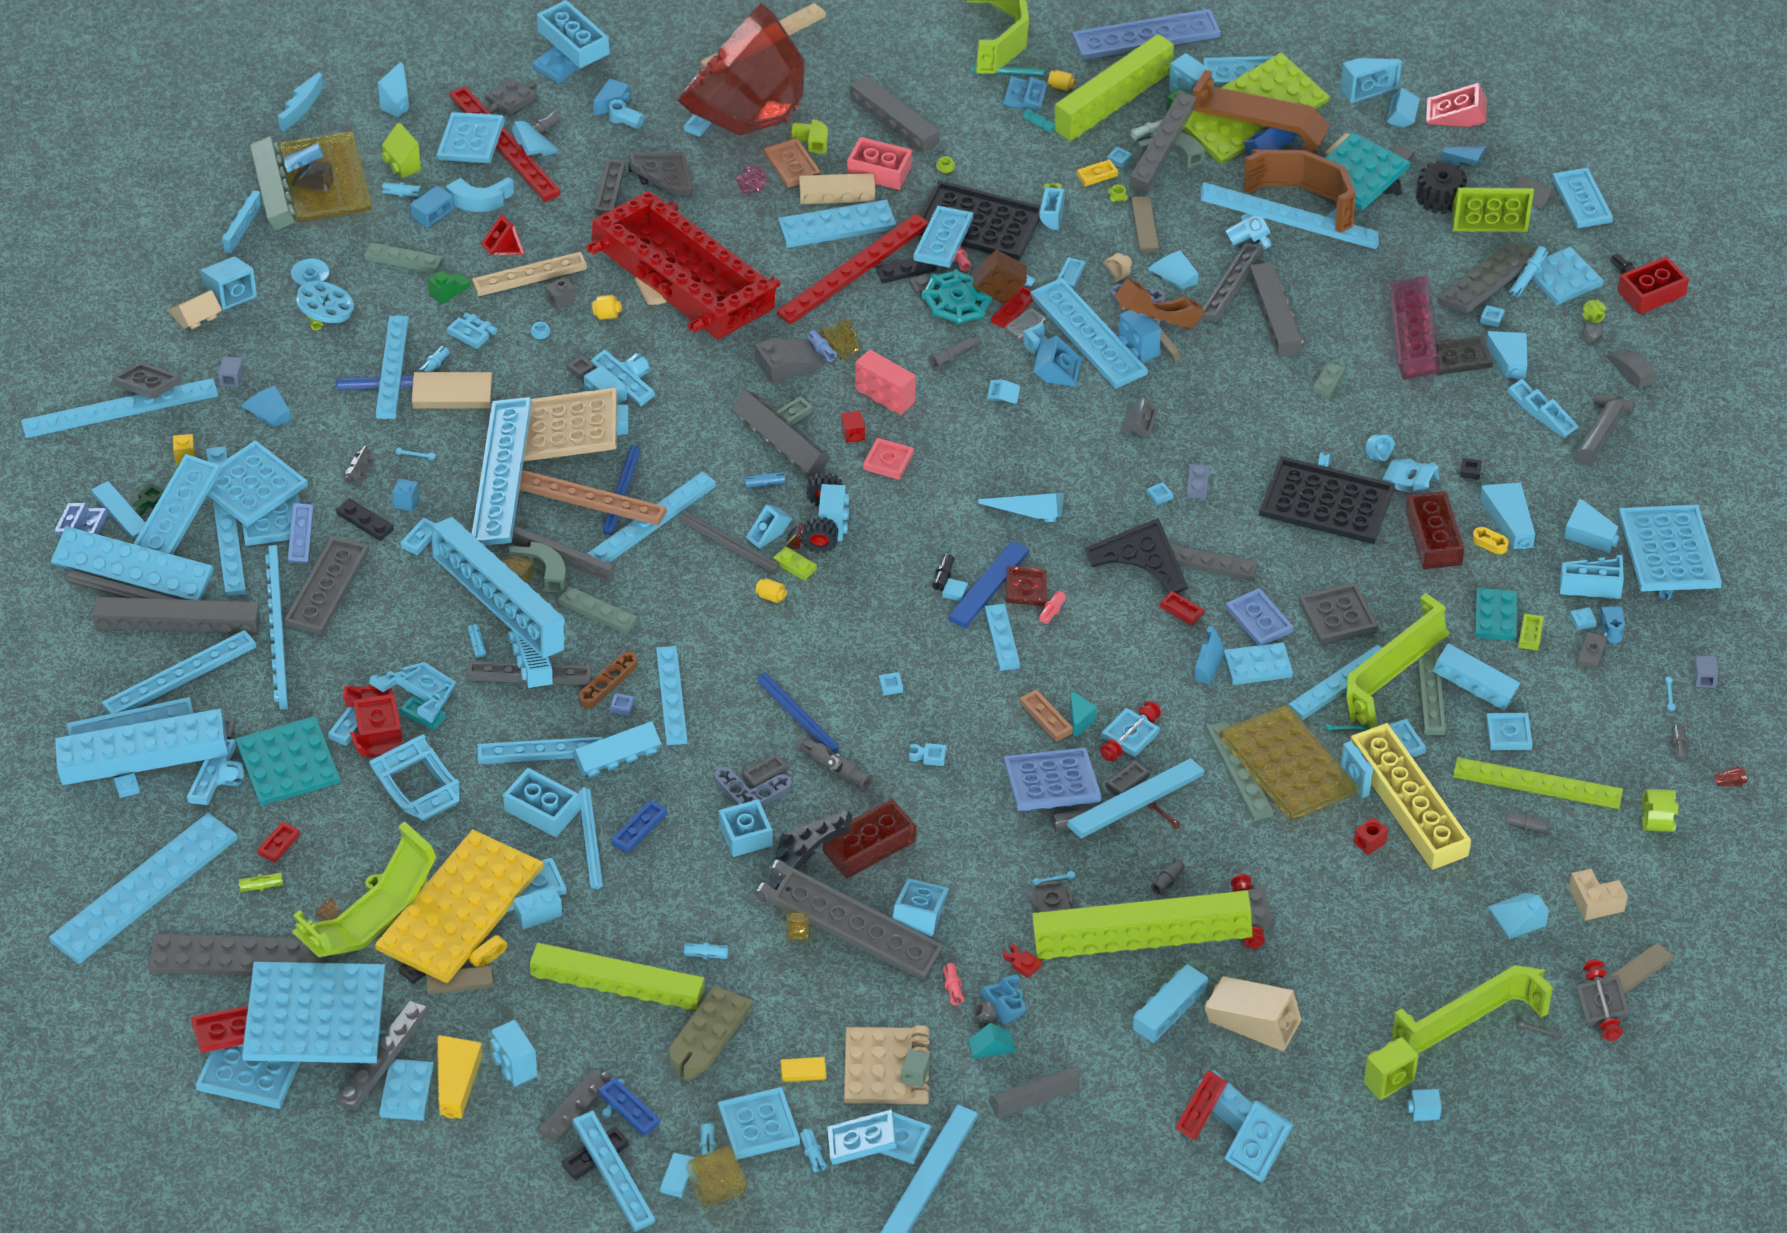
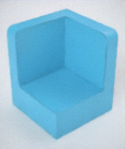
(1033, 337)
(1003, 391)

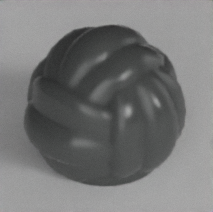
(1592, 333)
(985, 1013)

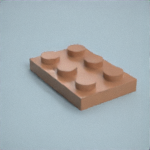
(791, 161)

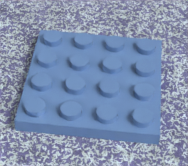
(1052, 779)

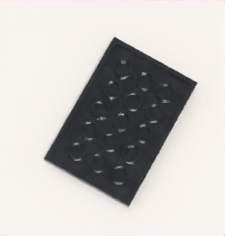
(996, 221)
(1327, 500)

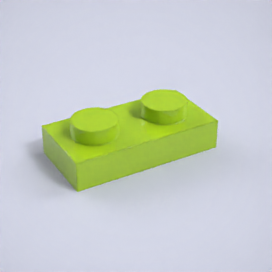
(795, 563)

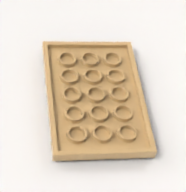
(572, 424)

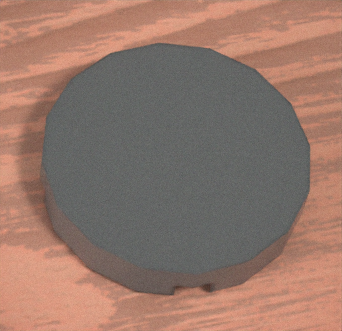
(1057, 896)

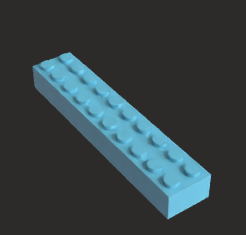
(498, 587)

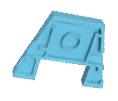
(421, 681)

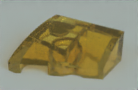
(842, 338)

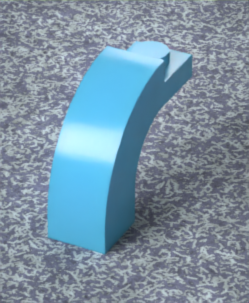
(480, 199)

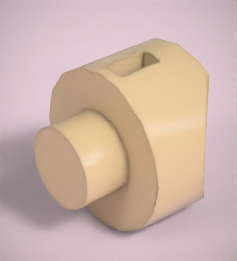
(1119, 266)

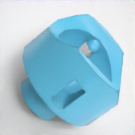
(1379, 447)

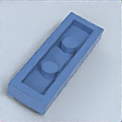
(300, 533)

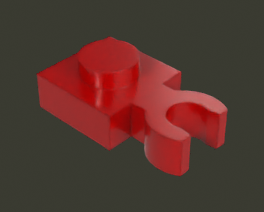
(1024, 962)

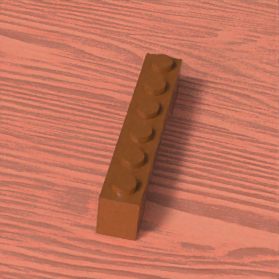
(1182, 311)

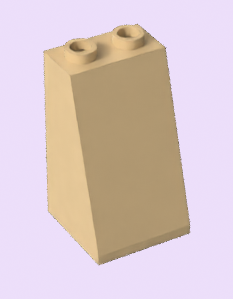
(1255, 1011)

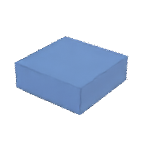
(622, 704)

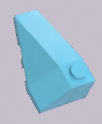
(1036, 506)

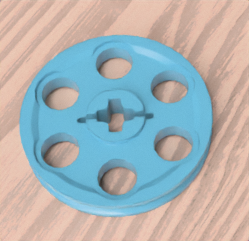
(317, 299)

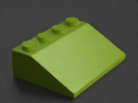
(1492, 209)

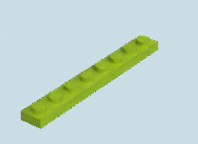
(1538, 783)

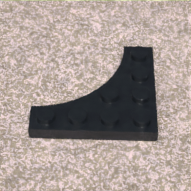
(1142, 547)
(799, 844)

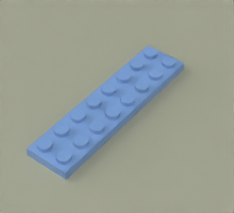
(1129, 36)

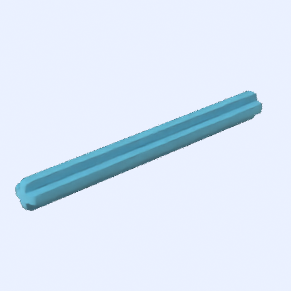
(590, 839)

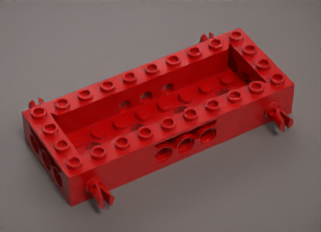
(683, 265)

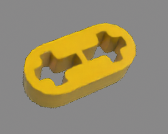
(1490, 540)
(488, 951)

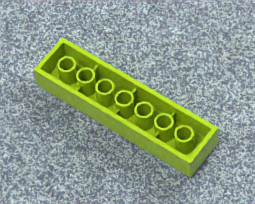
(1113, 87)

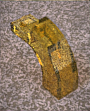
(798, 927)

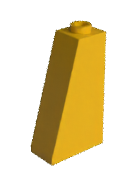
(456, 1073)

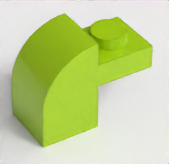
(815, 134)

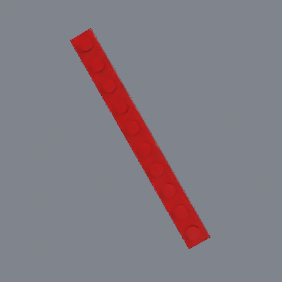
(510, 149)
(852, 269)

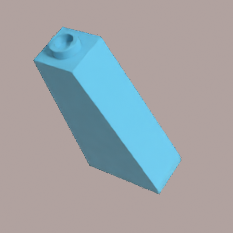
(1510, 512)

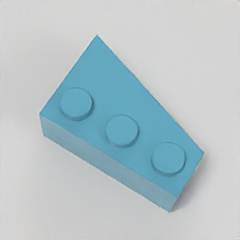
(1593, 579)

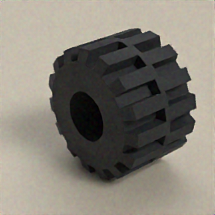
(1439, 185)

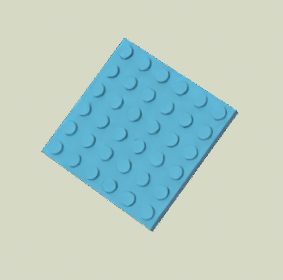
(314, 1012)

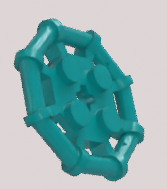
(952, 303)

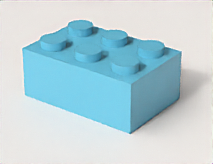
(541, 802)

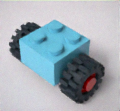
(831, 524)

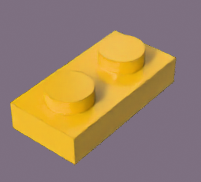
(1097, 173)

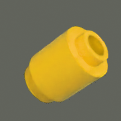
(1061, 80)
(771, 590)

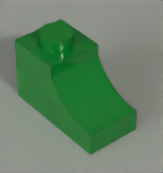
(444, 286)

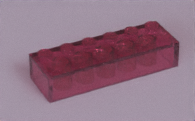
(1415, 327)

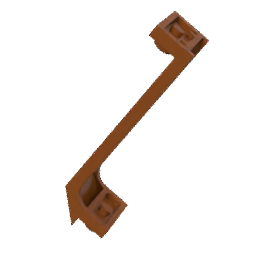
(1260, 111)

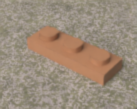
(1046, 715)

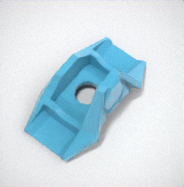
(1399, 472)

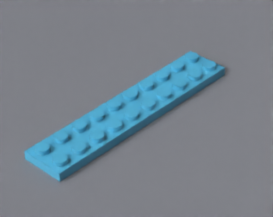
(502, 471)
(143, 888)

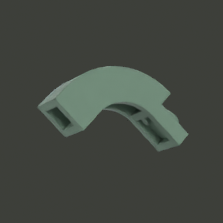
(1185, 148)
(547, 561)

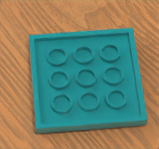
(1368, 166)
(287, 760)

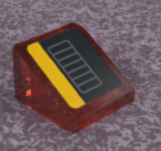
(794, 537)

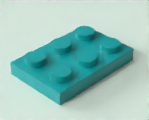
(1496, 614)

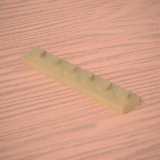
(529, 274)

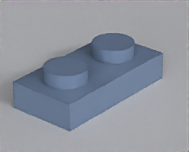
(1198, 481)

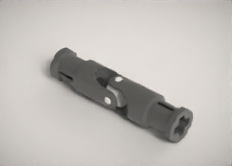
(824, 755)

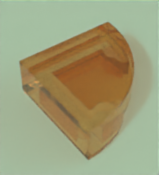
(328, 910)

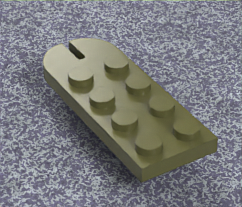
(708, 1032)

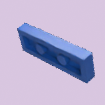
(639, 826)
(629, 1107)

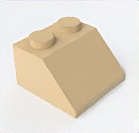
(196, 309)

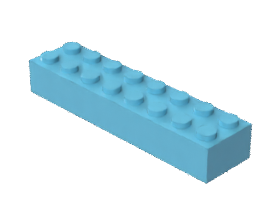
(141, 746)

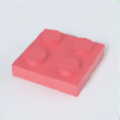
(888, 458)

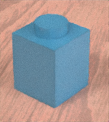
(405, 495)

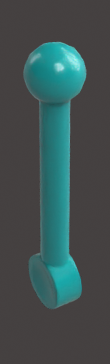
(1330, 727)

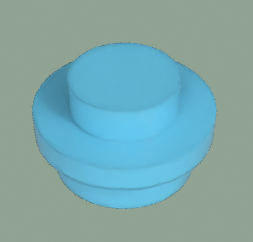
(540, 330)

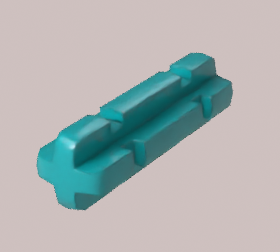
(1039, 120)

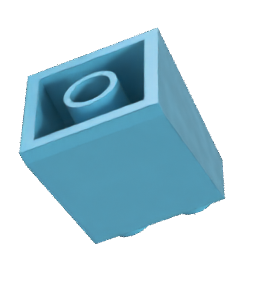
(230, 282)

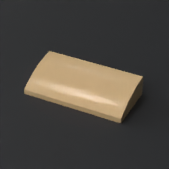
(452, 390)

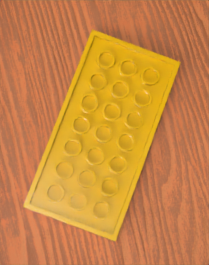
(459, 906)

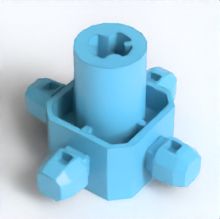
(1250, 227)

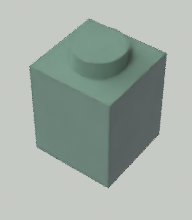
(915, 1068)

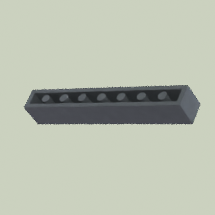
(176, 615)

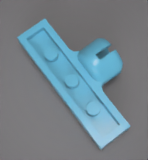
(629, 374)
(214, 773)

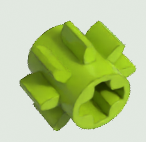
(1594, 311)

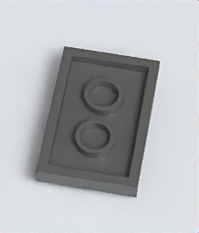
(146, 380)

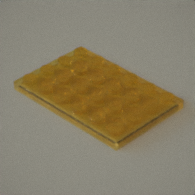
(348, 190)
(1288, 762)

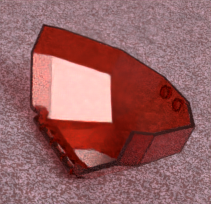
(752, 78)

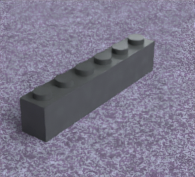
(894, 114)
(1163, 142)
(1275, 309)
(781, 433)

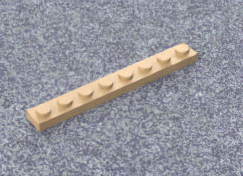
(794, 22)

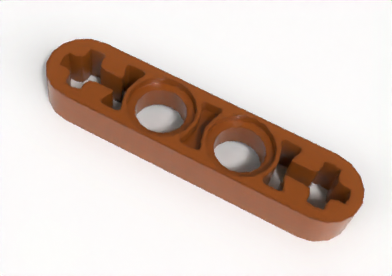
(605, 678)

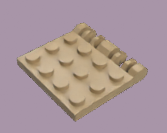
(876, 1062)

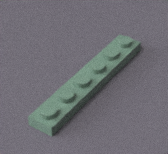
(1431, 694)
(1243, 780)

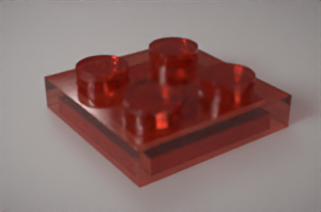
(1026, 586)

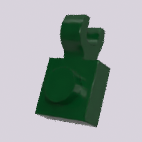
(146, 498)

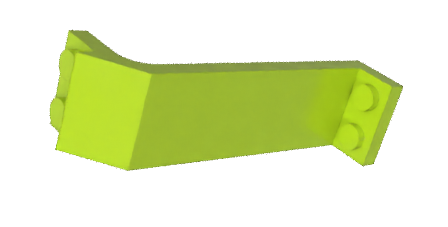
(1393, 660)
(1514, 983)

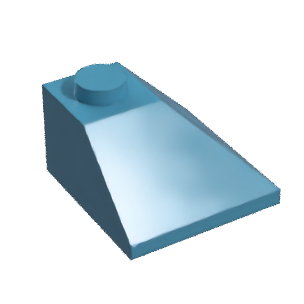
(393, 92)
(1520, 914)

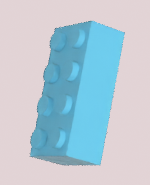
(573, 34)

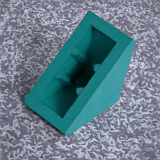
(1082, 713)
(991, 1041)

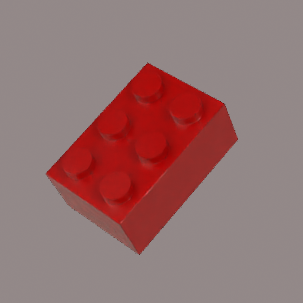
(1653, 285)

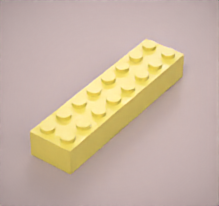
(1412, 798)

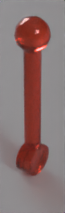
(1176, 824)

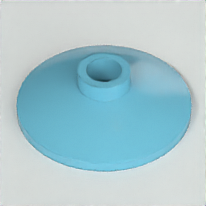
(309, 270)

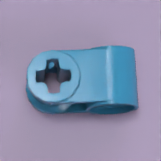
(1612, 623)

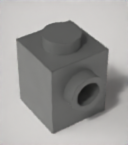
(560, 293)

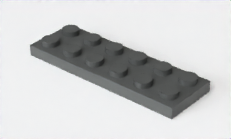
(1486, 278)
(326, 585)

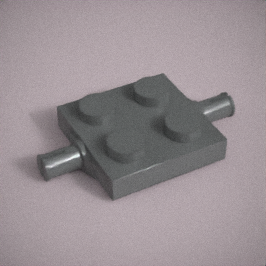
(511, 96)

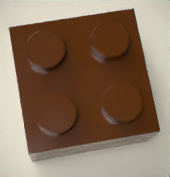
(999, 276)

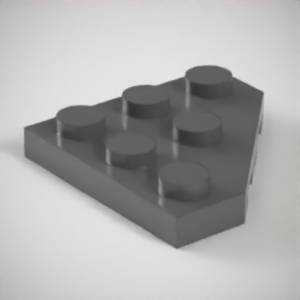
(663, 169)

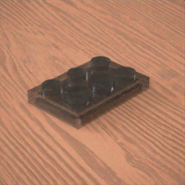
(1463, 355)

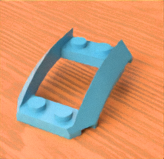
(405, 756)

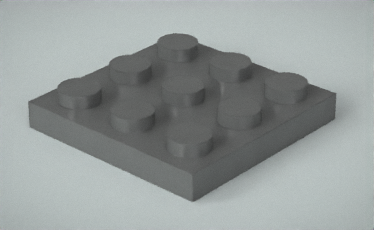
(1338, 613)

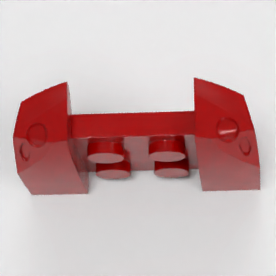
(375, 719)

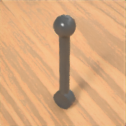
(1556, 1034)

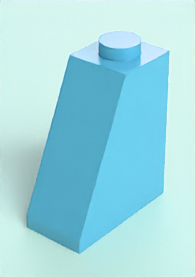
(1509, 352)
(1591, 528)

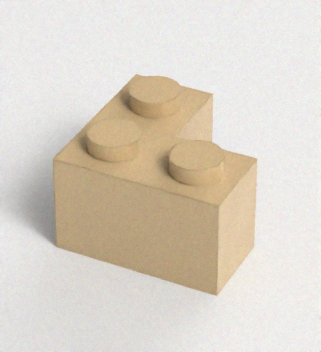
(1596, 899)

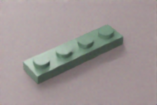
(403, 257)
(598, 610)

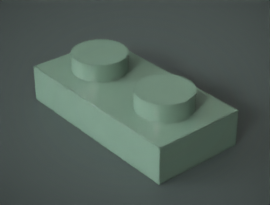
(1329, 379)
(796, 410)

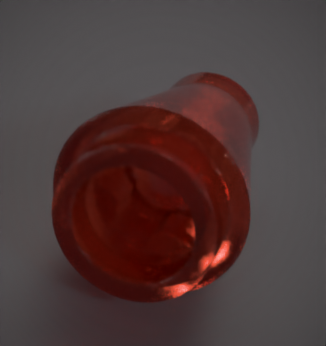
(1732, 777)

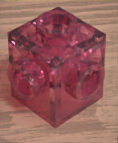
(752, 179)

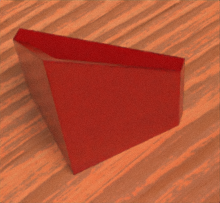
(503, 239)

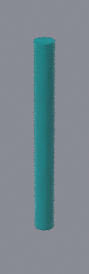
(1017, 71)

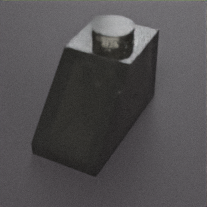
(315, 176)

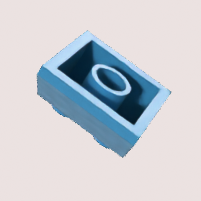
(1057, 362)

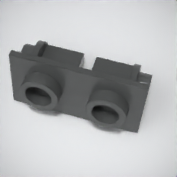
(359, 467)

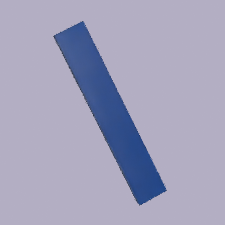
(988, 585)

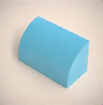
(1403, 108)
(1052, 207)

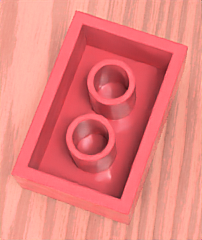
(886, 161)
(885, 382)

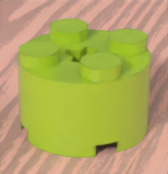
(1659, 810)

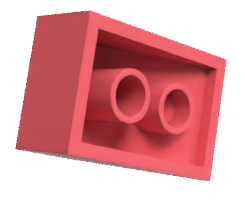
(1458, 108)

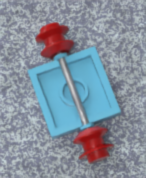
(1130, 732)

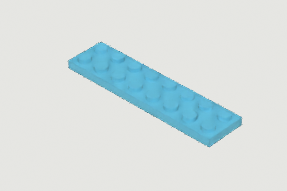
(1089, 333)
(132, 564)

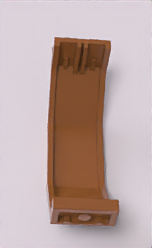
(1303, 170)

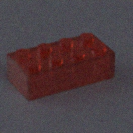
(1434, 530)
(871, 838)

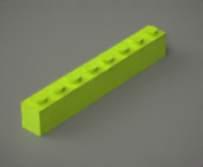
(617, 976)

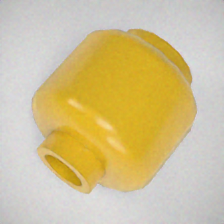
(606, 307)

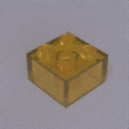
(716, 1176)

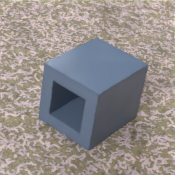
(231, 371)
(1705, 671)

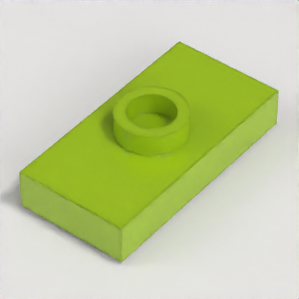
(1531, 632)

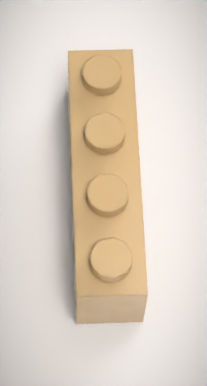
(837, 188)

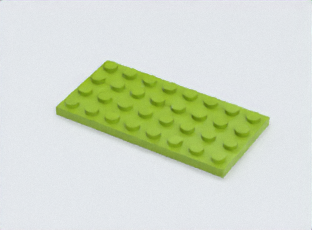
(1273, 79)

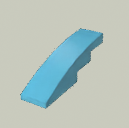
(303, 99)
(1542, 409)

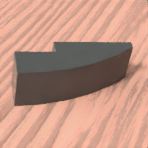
(1633, 367)

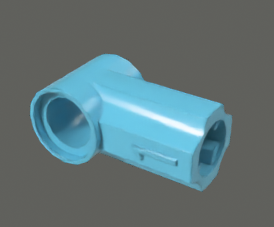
(620, 113)

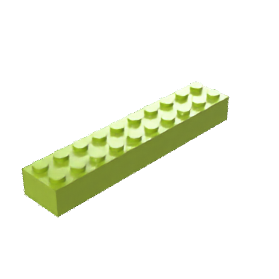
(1142, 925)

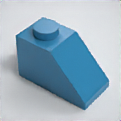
(611, 90)

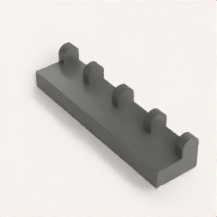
(574, 1106)

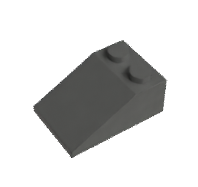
(786, 358)

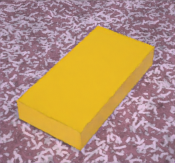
(803, 1069)

